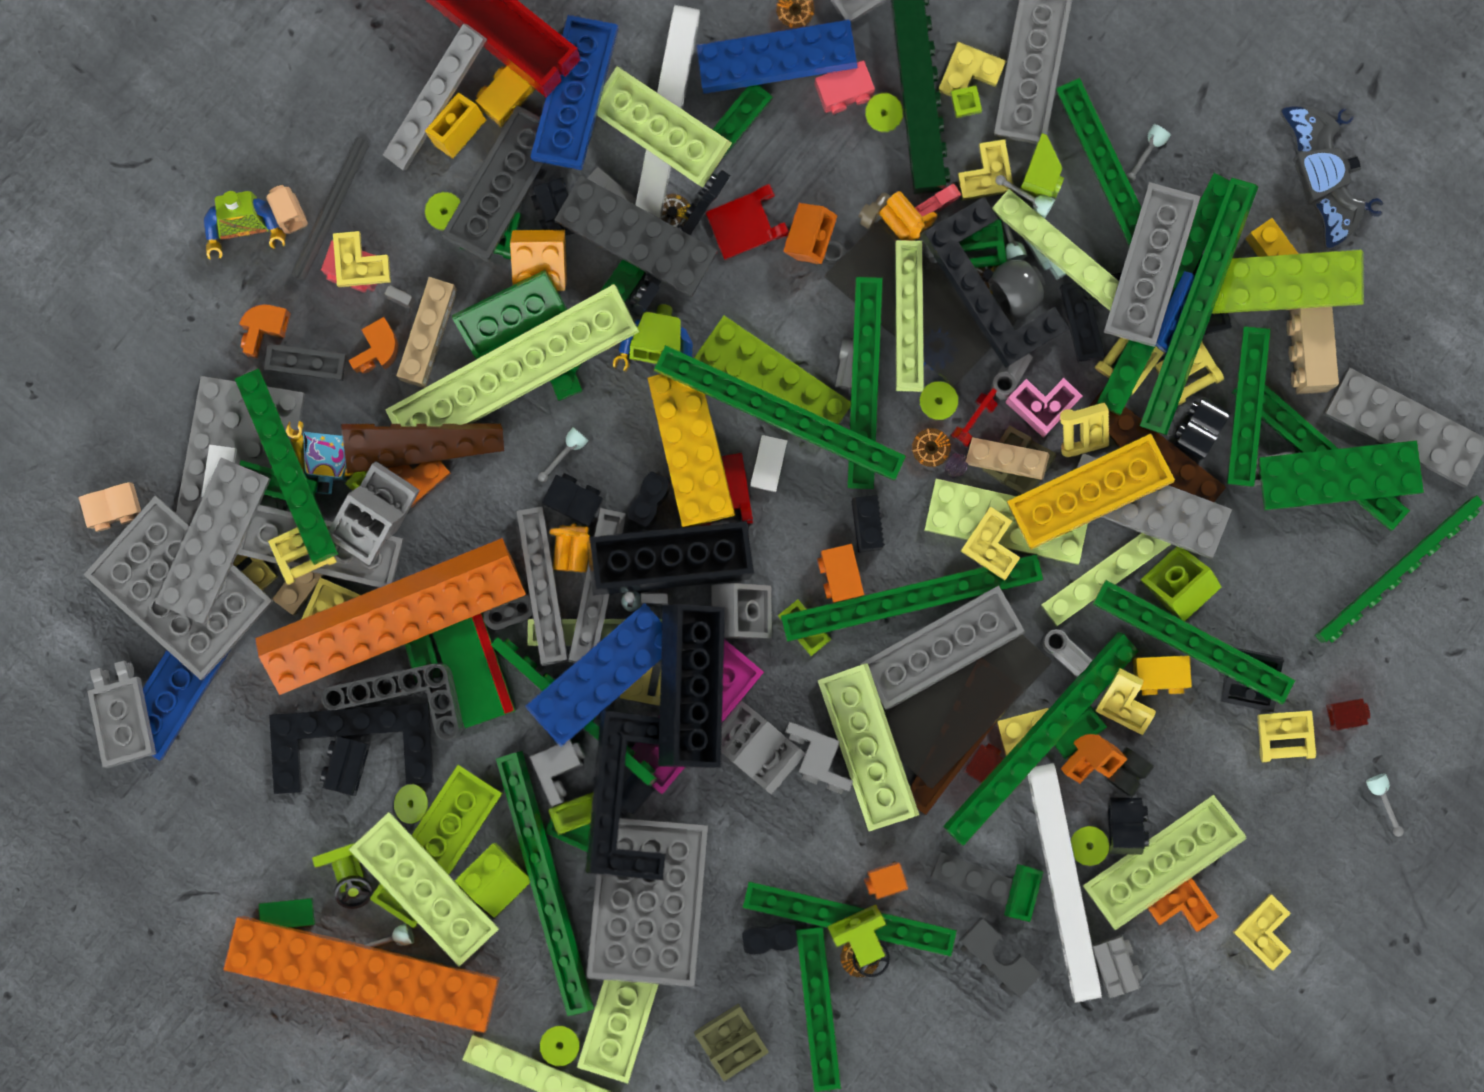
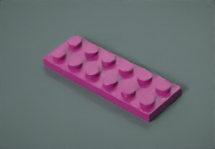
(738, 679)

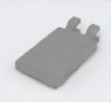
(120, 716)

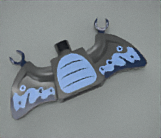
(1326, 172)

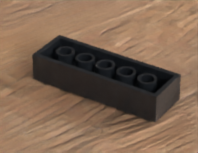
(669, 558)
(691, 686)

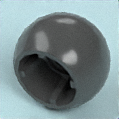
(1017, 287)

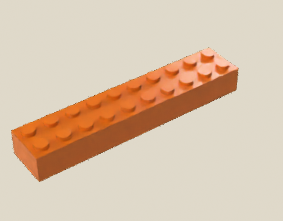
(390, 616)
(362, 974)

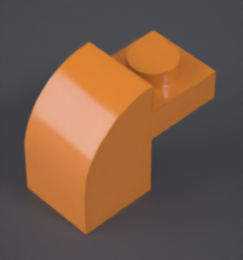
(261, 321)
(383, 347)
(1093, 754)

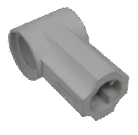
(845, 368)
(1012, 375)
(1068, 654)

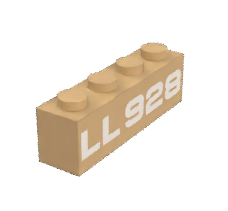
(427, 332)

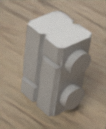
(1116, 967)

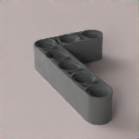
(401, 688)

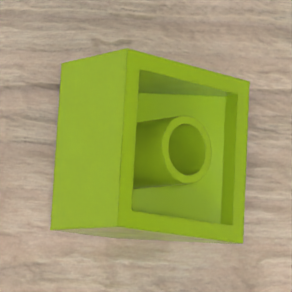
(1043, 171)
(1181, 583)
(493, 880)

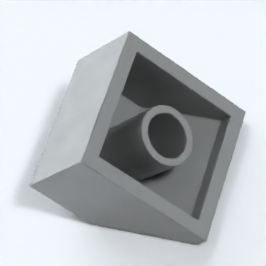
(746, 610)

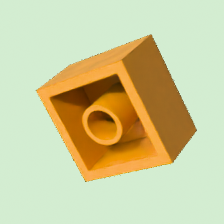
(539, 251)

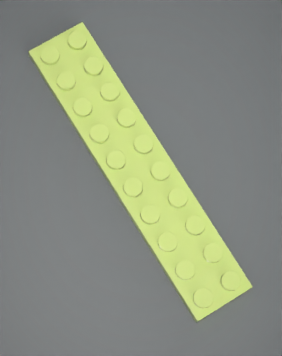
(520, 364)

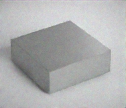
(400, 297)
(655, 599)

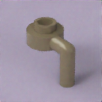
(870, 213)

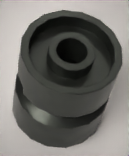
(1130, 773)

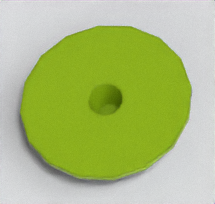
(884, 112)
(441, 209)
(938, 400)
(410, 803)
(1089, 845)
(559, 1045)

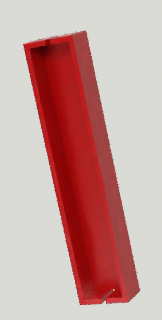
(516, 39)

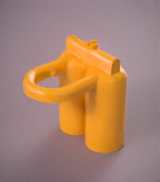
(904, 218)
(570, 548)

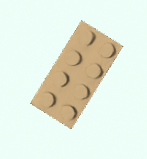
(1312, 350)

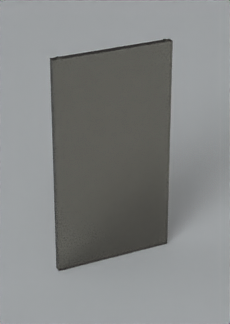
(950, 333)
(953, 714)

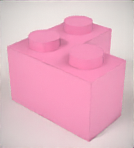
(1040, 411)

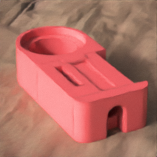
(939, 200)

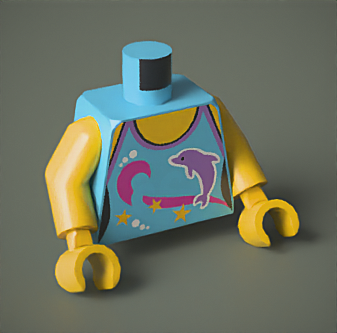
(319, 456)

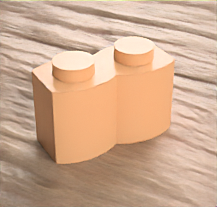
(286, 209)
(110, 506)

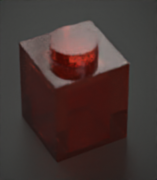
(1348, 714)
(983, 762)

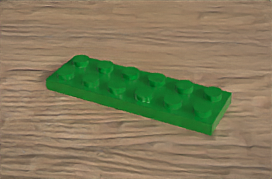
(1340, 475)

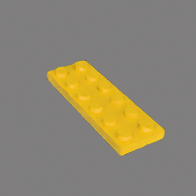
(691, 452)
(1090, 491)

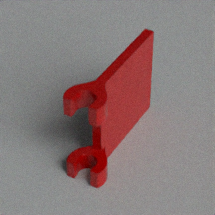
(744, 224)
(986, 402)
(737, 485)

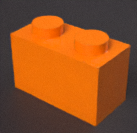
(810, 233)
(841, 573)
(885, 880)

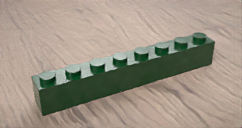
(919, 96)

